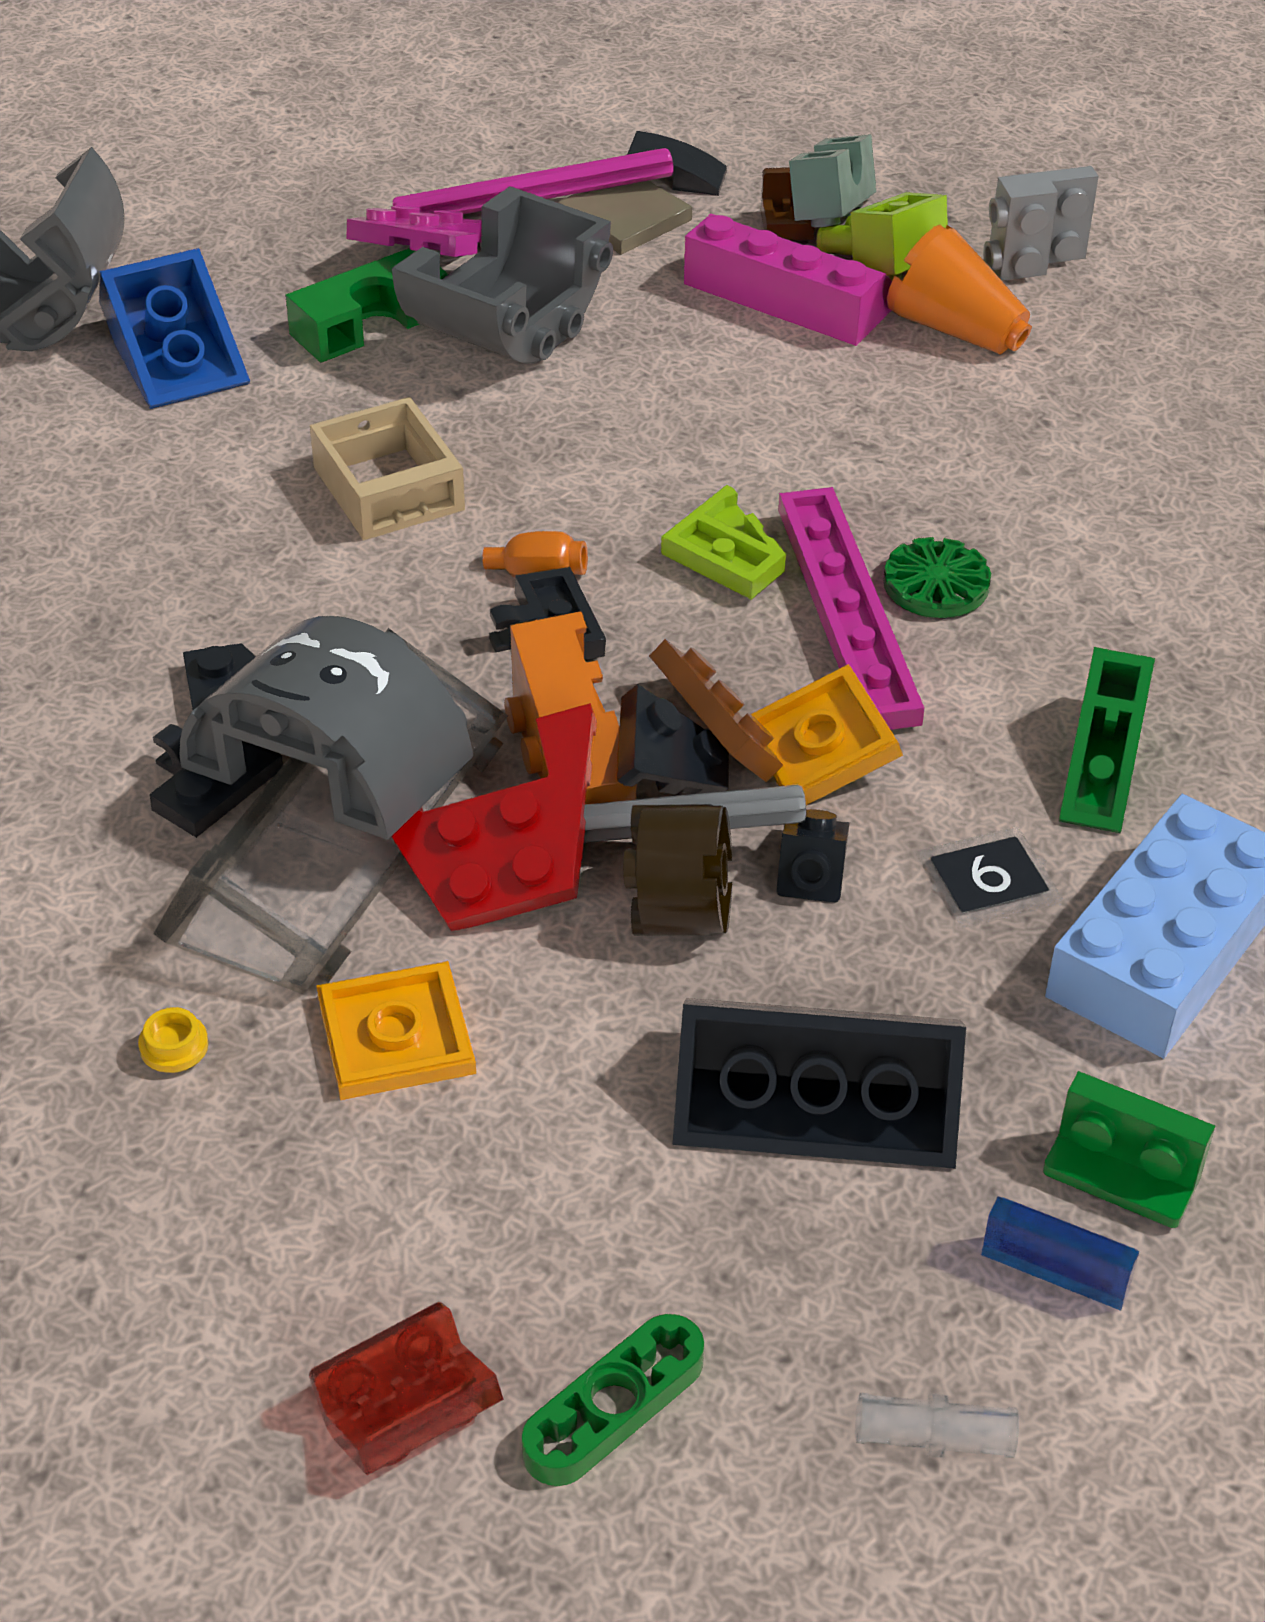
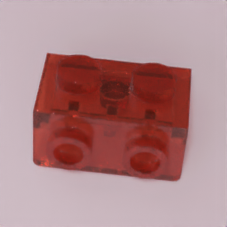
(402, 1389)

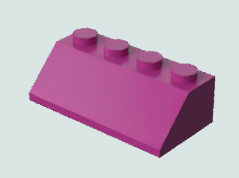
(785, 279)

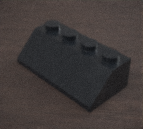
(819, 1082)

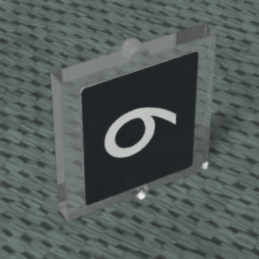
(989, 877)

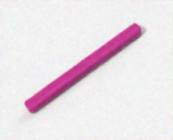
(547, 183)

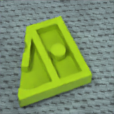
(726, 545)

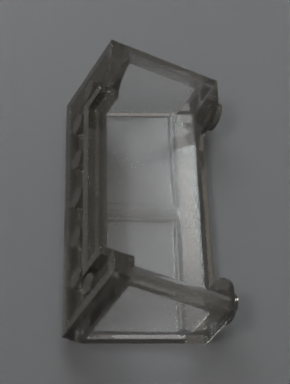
(294, 879)

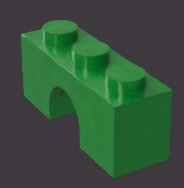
(330, 312)

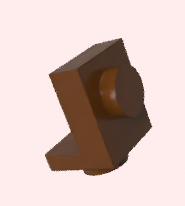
(778, 207)

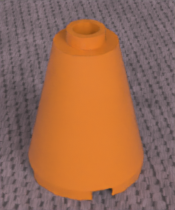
(958, 294)

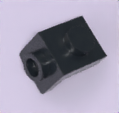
(813, 857)

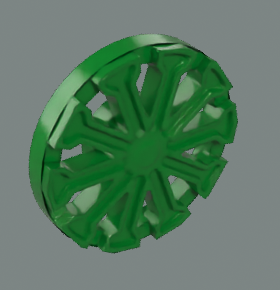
(937, 577)

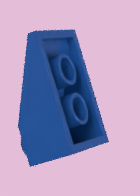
(171, 328)

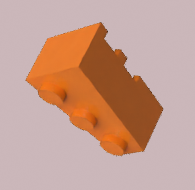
(554, 677)

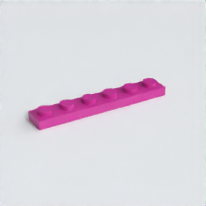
(849, 603)

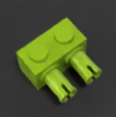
(885, 231)

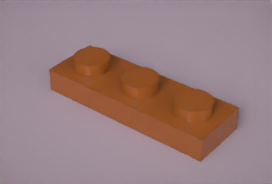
(718, 708)

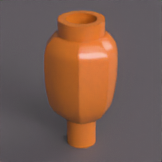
(538, 552)

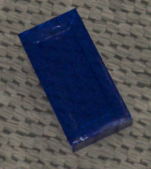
(1059, 1252)

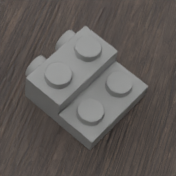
(1040, 221)

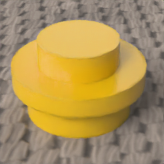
(172, 1040)

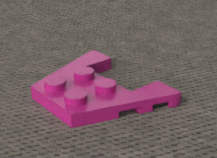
(407, 226)

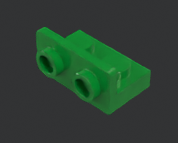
(1129, 1150)

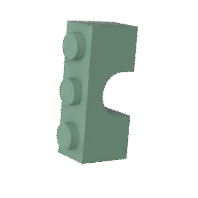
(832, 179)

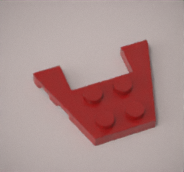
(511, 845)

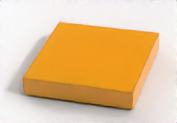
(827, 734)
(395, 1030)

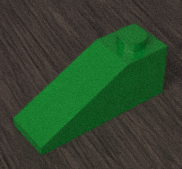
(1107, 740)

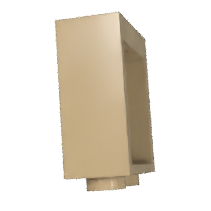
(399, 498)

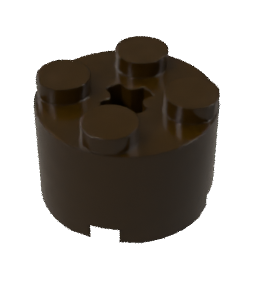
(679, 870)

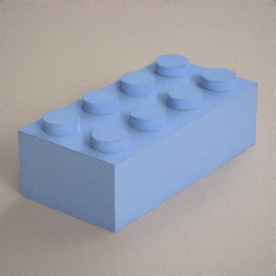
(1165, 927)

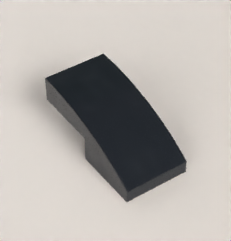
(692, 167)

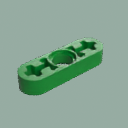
(620, 1367)

